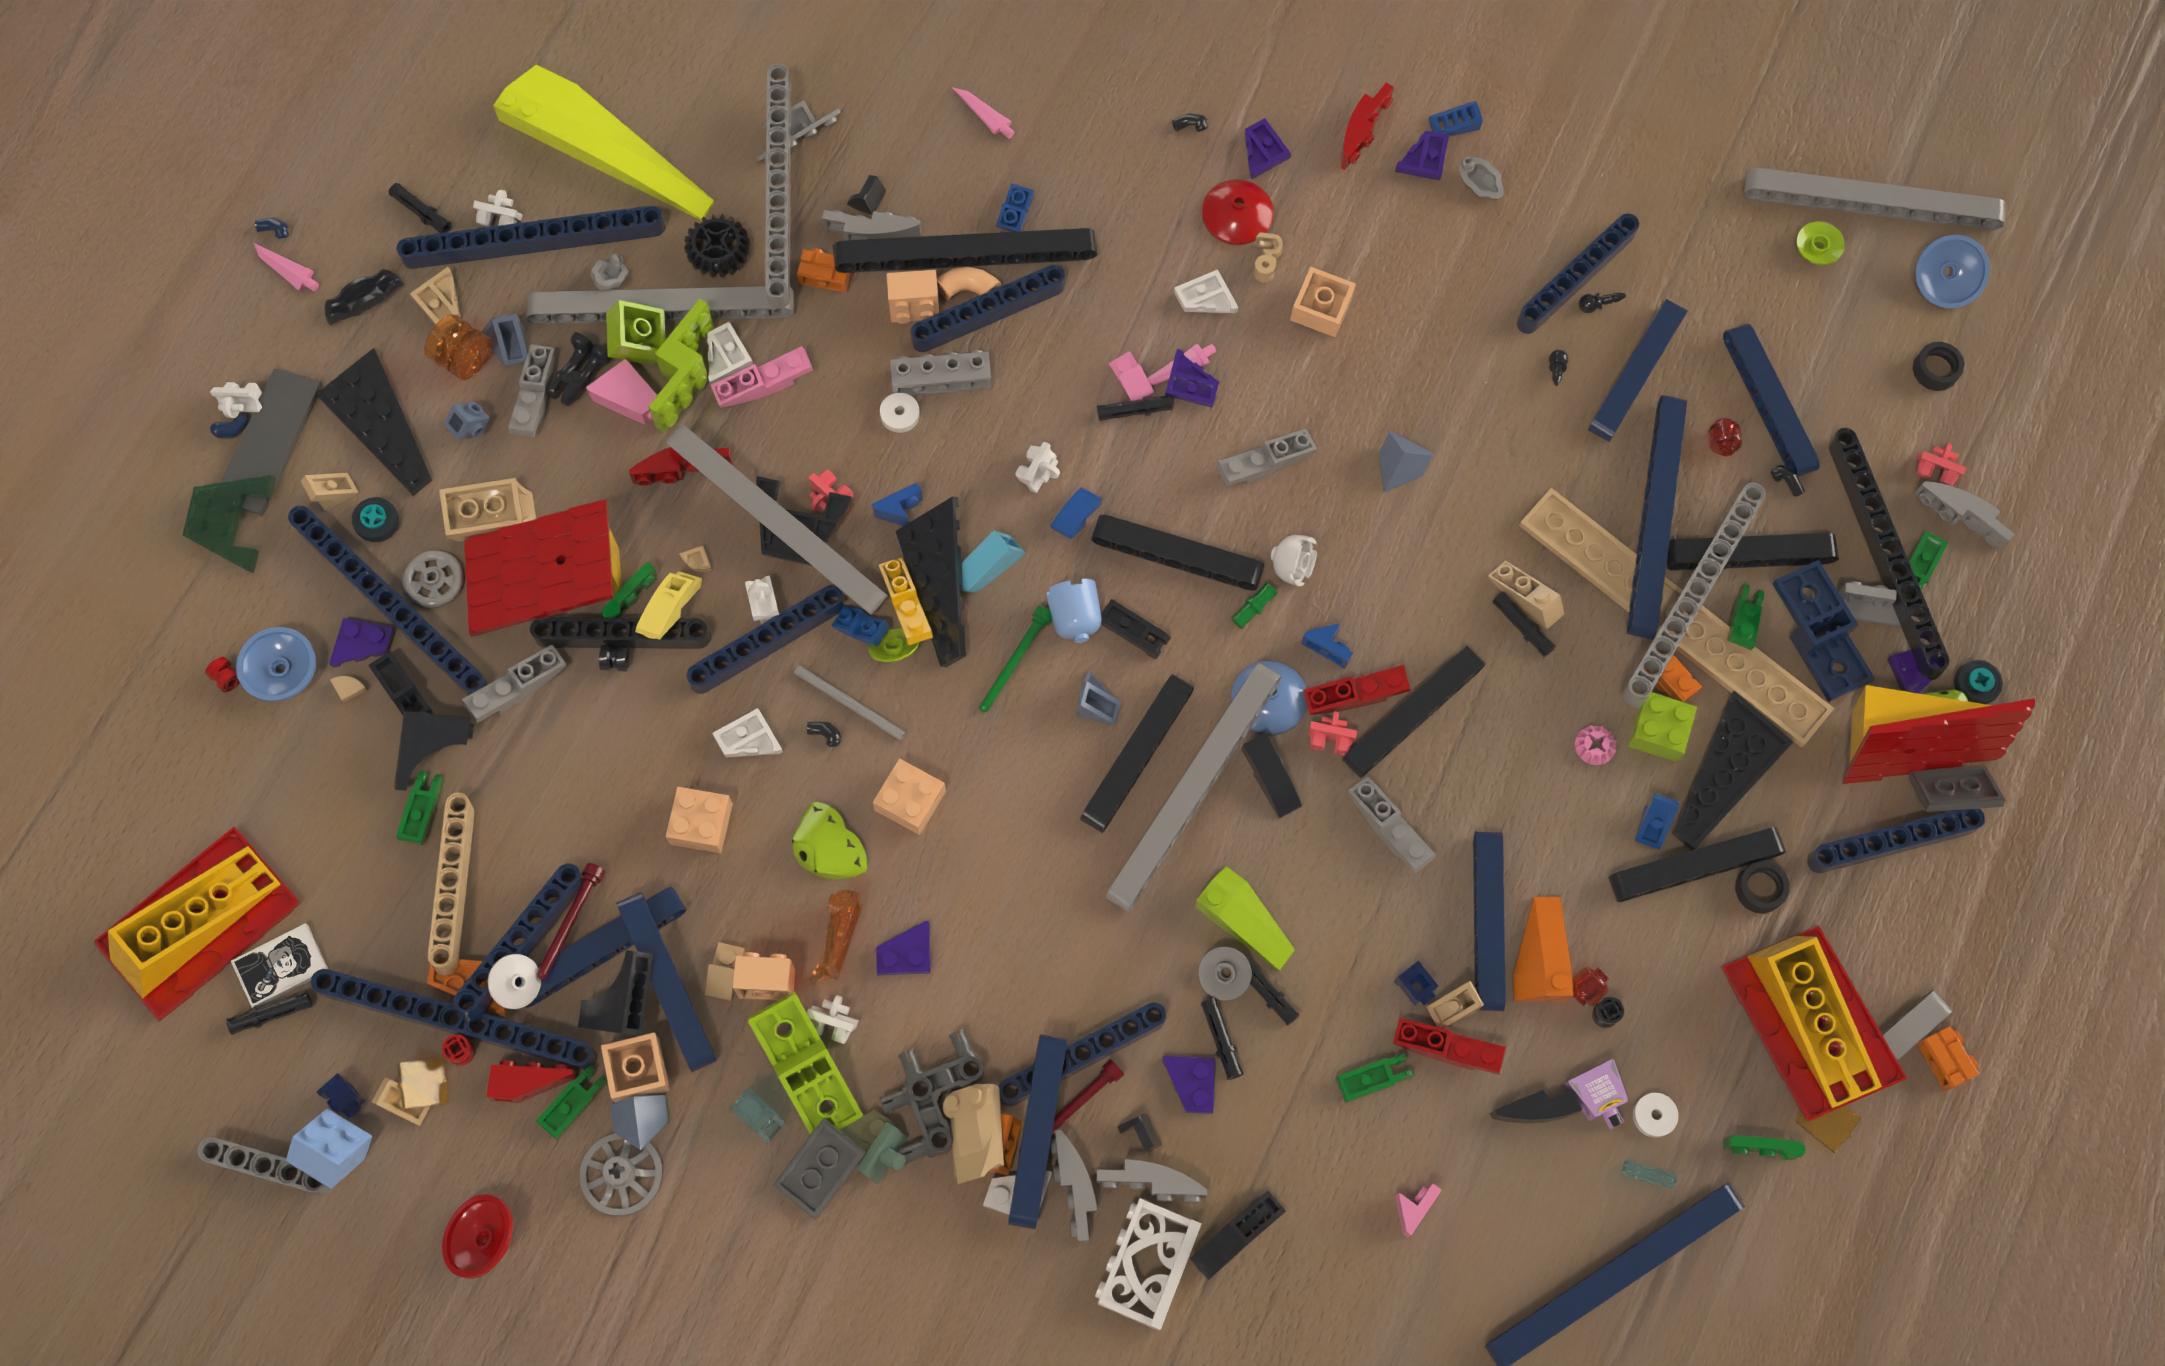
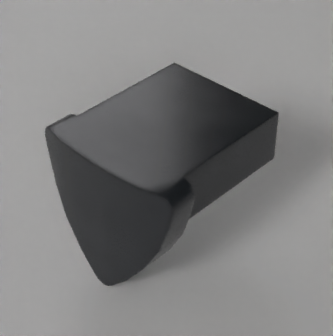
(869, 196)
(1144, 1131)

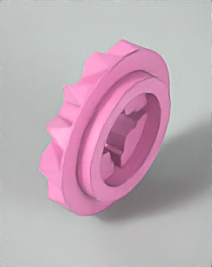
(1595, 756)

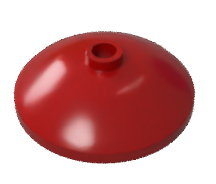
(1233, 222)
(477, 1236)

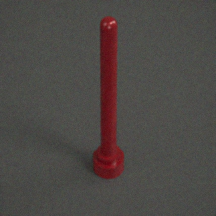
(591, 875)
(1109, 1073)

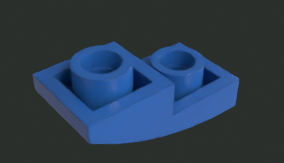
(1015, 208)
(1075, 512)
(860, 626)

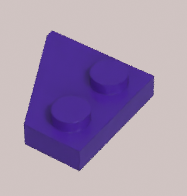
(1264, 148)
(1425, 157)
(1190, 382)
(360, 641)
(1907, 672)
(905, 953)
(1193, 1082)

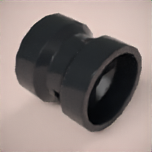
(614, 658)
(1603, 1015)

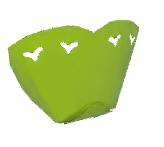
(827, 845)

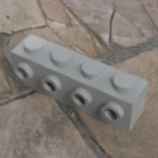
(941, 373)

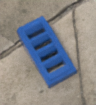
(1470, 109)

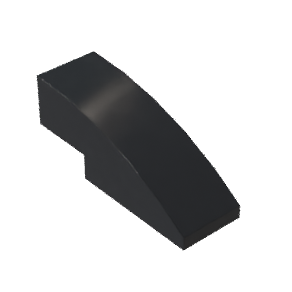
(398, 684)
(1271, 775)
(1539, 1108)

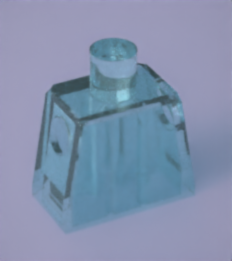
(757, 1115)

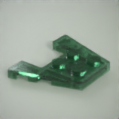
(216, 516)

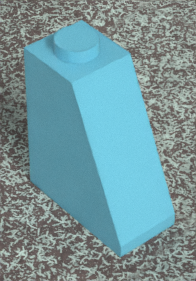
(989, 561)

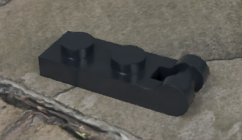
(1133, 628)

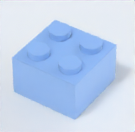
(328, 1148)

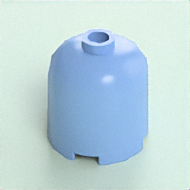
(1075, 609)

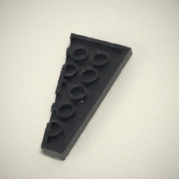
(372, 413)
(936, 573)
(1735, 760)

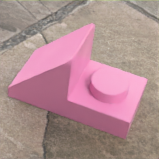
(1131, 377)
(1412, 1214)

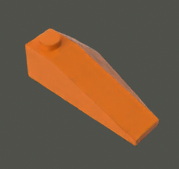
(1543, 958)

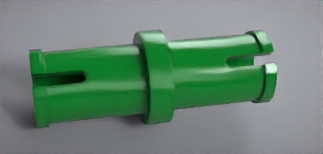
(1254, 605)

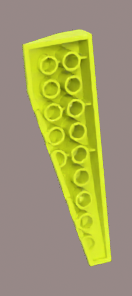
(582, 128)

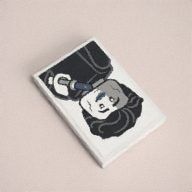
(279, 965)

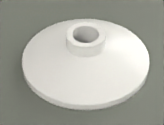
(502, 981)

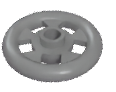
(434, 599)

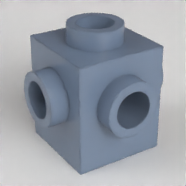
(466, 420)

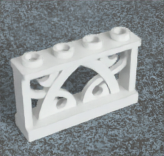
(1180, 1242)

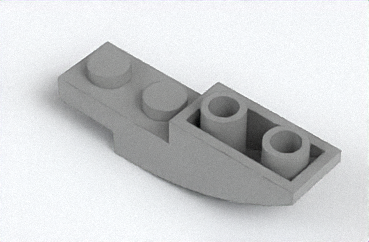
(880, 226)
(533, 391)
(1268, 459)
(1958, 504)
(515, 686)
(1390, 826)
(1073, 1174)
(1163, 1180)

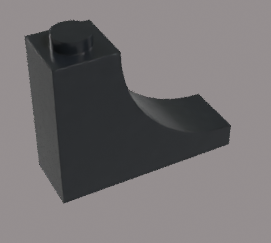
(424, 734)
(624, 1003)
(1237, 1234)

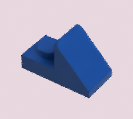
(892, 506)
(1322, 642)
(1656, 821)

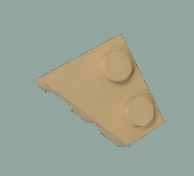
(438, 296)

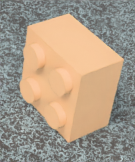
(912, 295)
(1323, 302)
(909, 796)
(699, 820)
(763, 976)
(635, 1067)

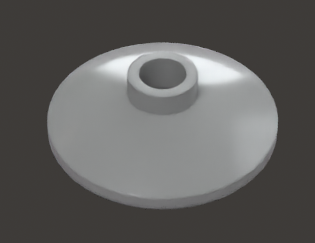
(1212, 975)

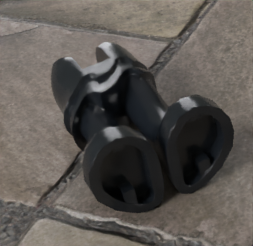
(569, 375)

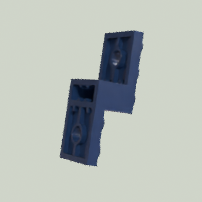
(1823, 630)

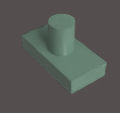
(883, 1154)

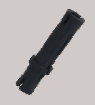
(427, 214)
(1136, 407)
(1531, 632)
(1285, 1011)
(258, 1016)
(1221, 1037)

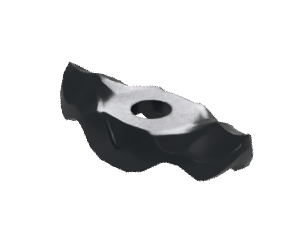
(371, 288)

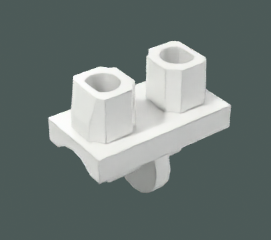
(486, 211)
(235, 399)
(1041, 468)
(762, 599)
(843, 1024)

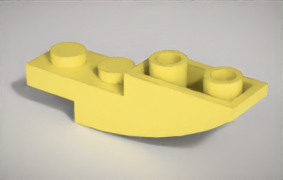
(666, 604)

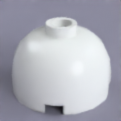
(1294, 558)

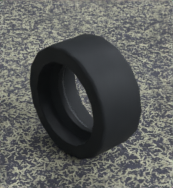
(1947, 352)
(1775, 873)

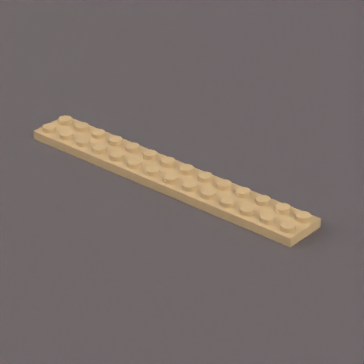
(1611, 569)

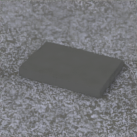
(1956, 789)
(819, 1168)

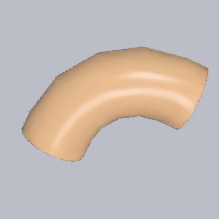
(966, 279)

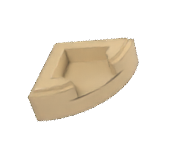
(696, 559)
(347, 687)

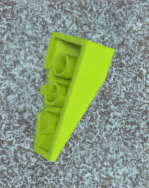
(1238, 911)

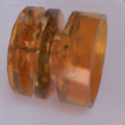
(458, 347)

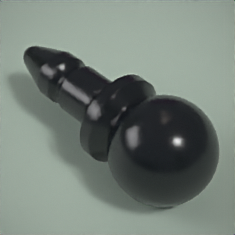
(1589, 303)
(1558, 364)

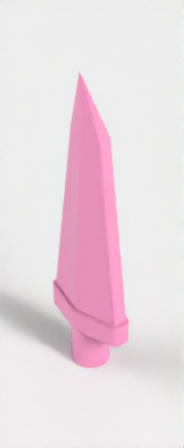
(995, 121)
(293, 272)
(1194, 354)

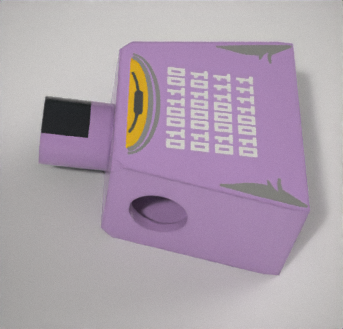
(1600, 1093)

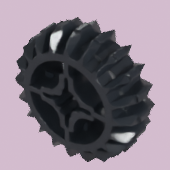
(717, 258)

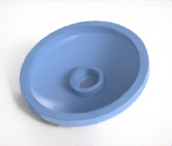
(1967, 275)
(267, 653)
(1285, 707)

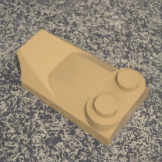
(485, 507)
(975, 1130)

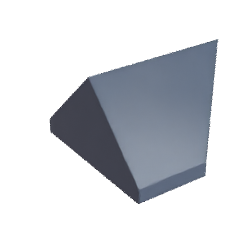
(507, 339)
(1401, 461)
(1096, 702)
(639, 1118)

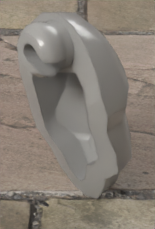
(1481, 178)
(609, 273)

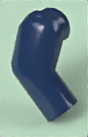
(272, 224)
(229, 429)

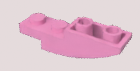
(762, 381)

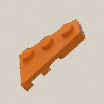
(453, 982)

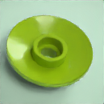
(1824, 236)
(892, 647)

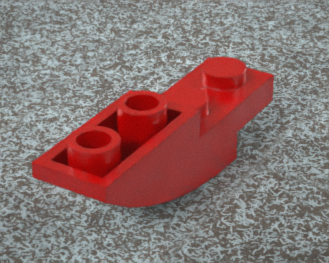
(1362, 123)
(666, 467)
(1357, 692)
(1449, 1047)

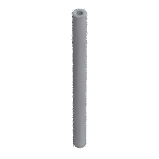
(849, 703)

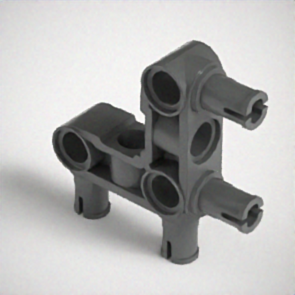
(939, 1082)

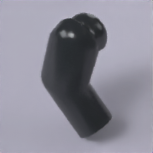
(1190, 119)
(1790, 478)
(826, 729)

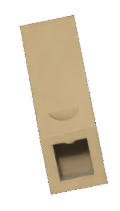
(1529, 594)

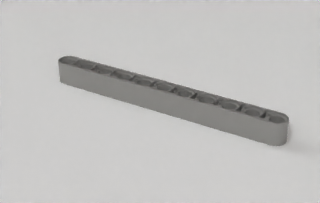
(778, 194)
(1874, 198)
(591, 306)
(776, 519)
(1688, 601)
(1193, 787)

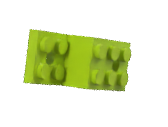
(681, 366)
(804, 1064)

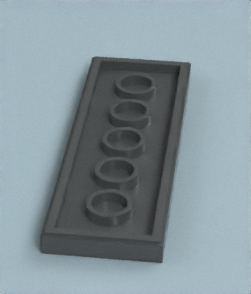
(272, 432)

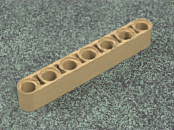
(455, 894)

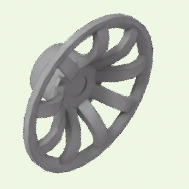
(619, 1174)

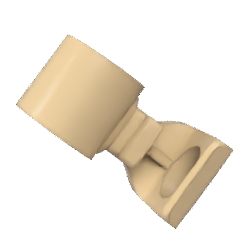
(1266, 264)

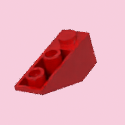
(521, 1083)

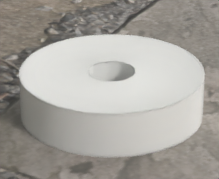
(897, 402)
(1646, 1123)

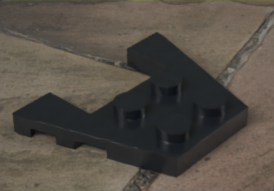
(821, 526)

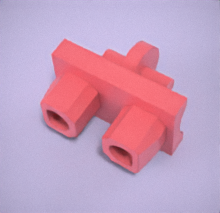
(1949, 469)
(821, 485)
(1331, 730)

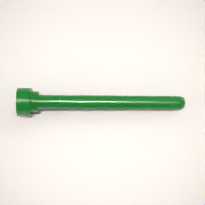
(1040, 619)

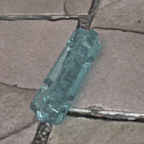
(1649, 1174)

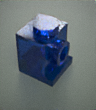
(1418, 975)
(341, 1096)

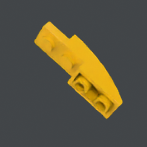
(905, 601)

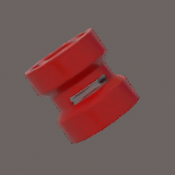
(223, 673)
(460, 1054)

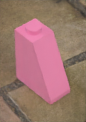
(623, 392)

